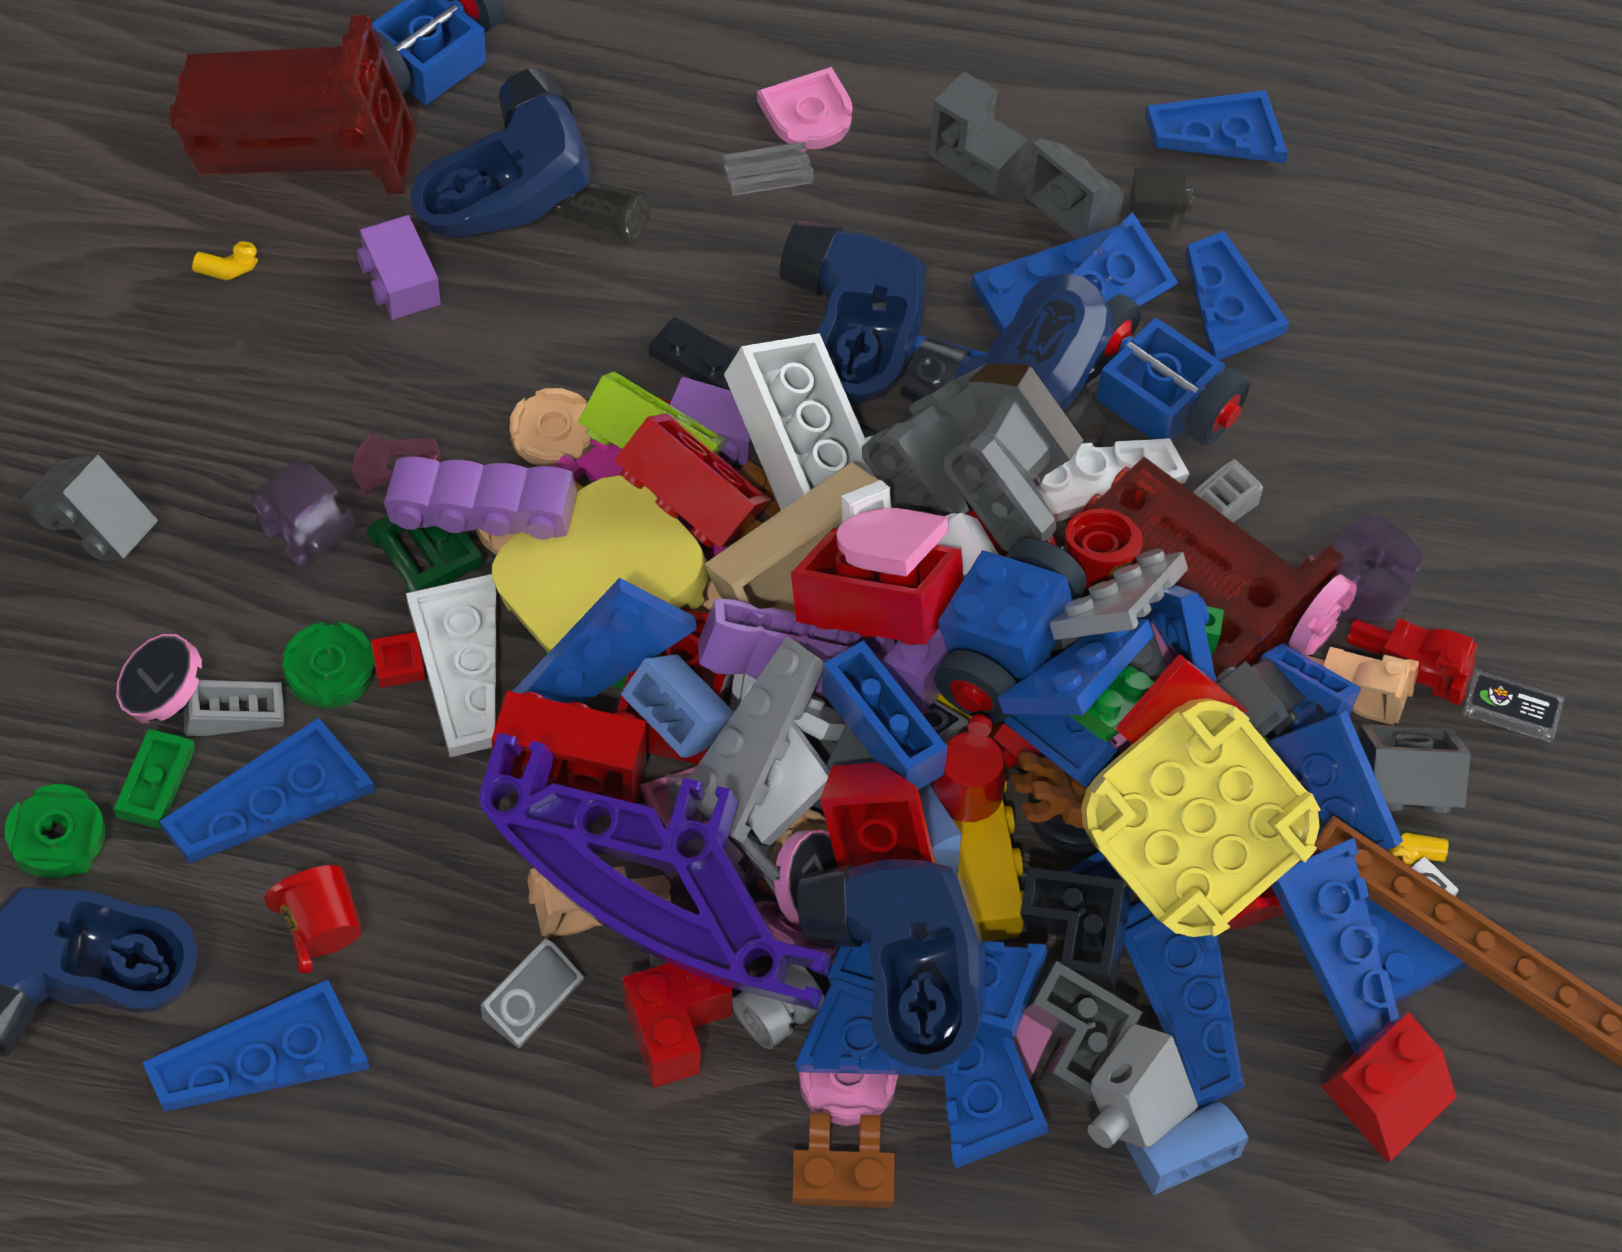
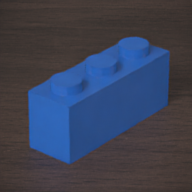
(883, 716)

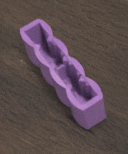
(482, 497)
(745, 638)

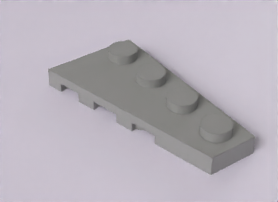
(1119, 602)
(758, 733)

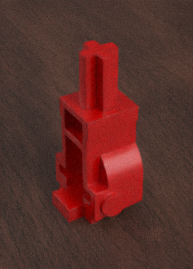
(1443, 655)

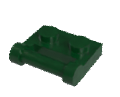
(446, 552)

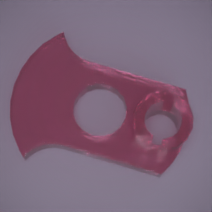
(374, 454)

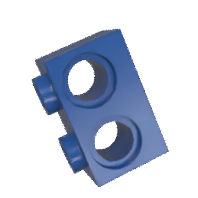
(1315, 683)

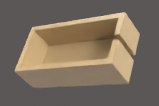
(762, 561)

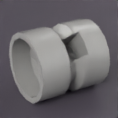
(770, 1019)

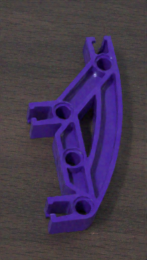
(555, 837)

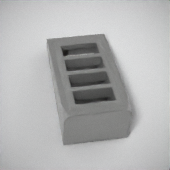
(1235, 486)
(216, 722)

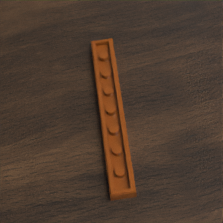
(1482, 944)

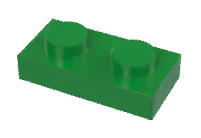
(1115, 703)
(154, 778)

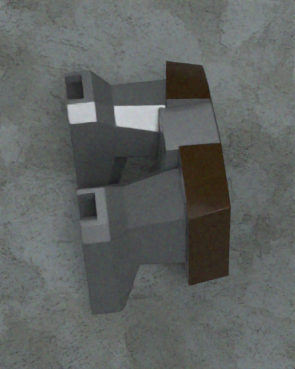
(979, 442)

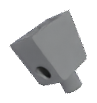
(1140, 1090)

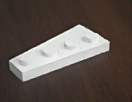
(1094, 469)
(459, 656)

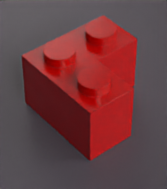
(663, 1011)

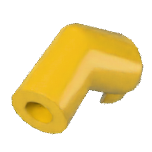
(229, 267)
(1419, 846)

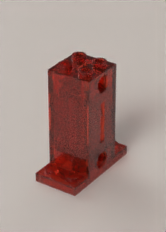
(297, 110)
(1225, 564)

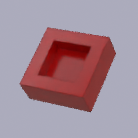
(398, 660)
(1010, 744)

